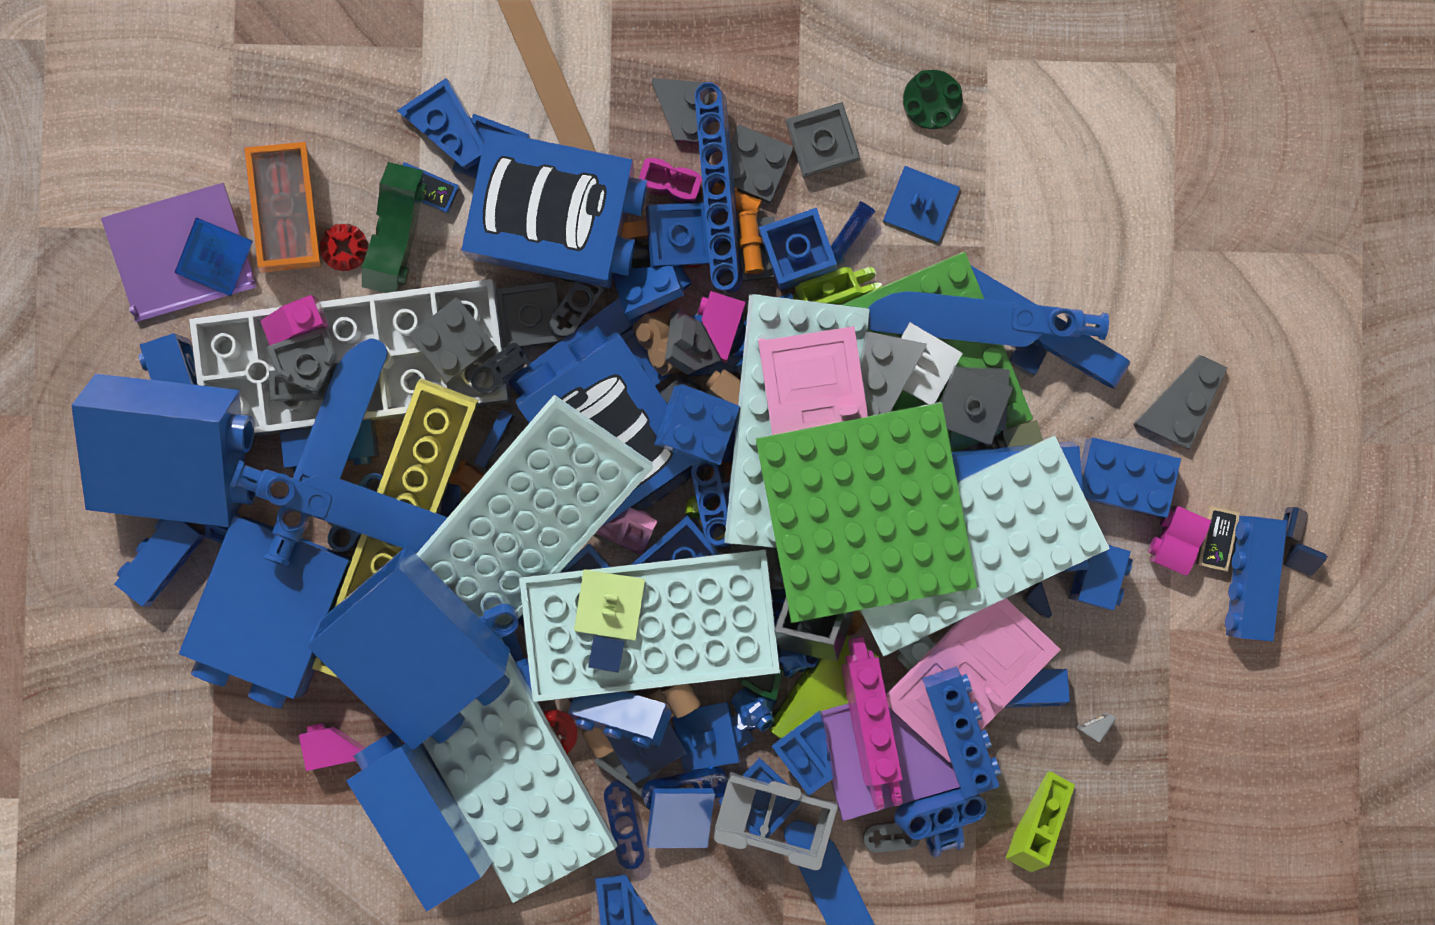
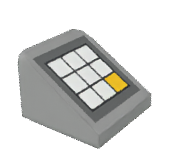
(1097, 727)

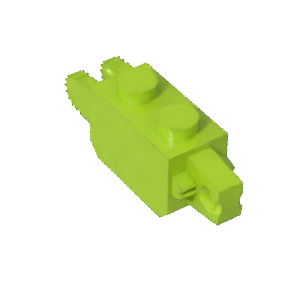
(837, 286)

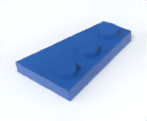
(446, 122)

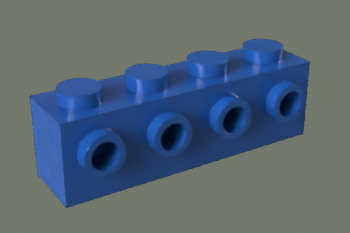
(1255, 578)
(961, 732)

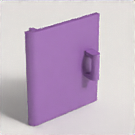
(150, 243)
(921, 766)

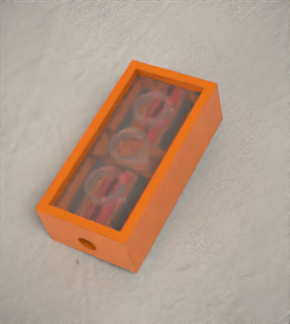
(282, 207)

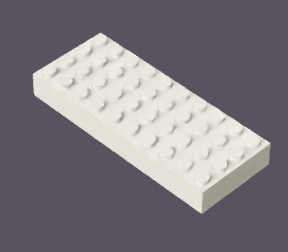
(234, 353)

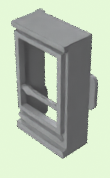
(735, 813)

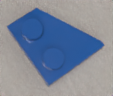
(807, 753)

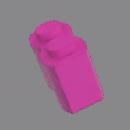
(679, 183)
(1179, 540)

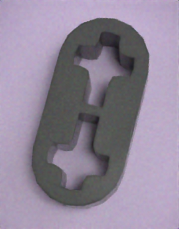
(887, 845)

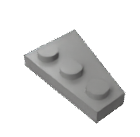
(885, 369)

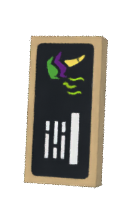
(1219, 541)

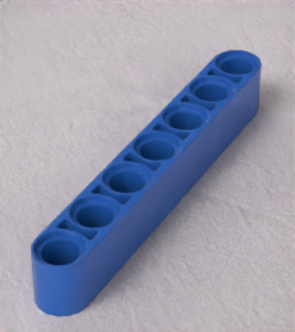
(710, 175)
(608, 320)
(1082, 352)

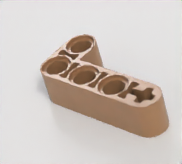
(679, 699)

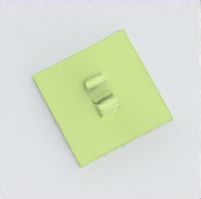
(609, 604)

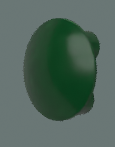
(932, 99)

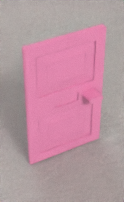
(812, 379)
(995, 650)

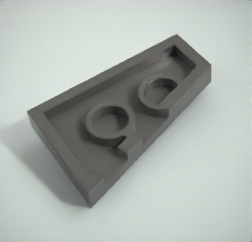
(1184, 403)

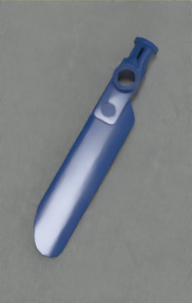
(979, 319)
(332, 433)
(346, 506)
(832, 883)

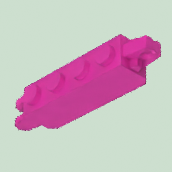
(871, 722)

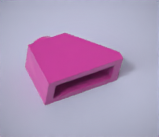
(294, 319)
(721, 320)
(327, 747)

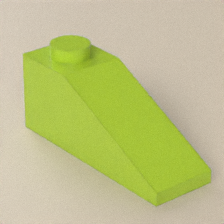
(1041, 824)

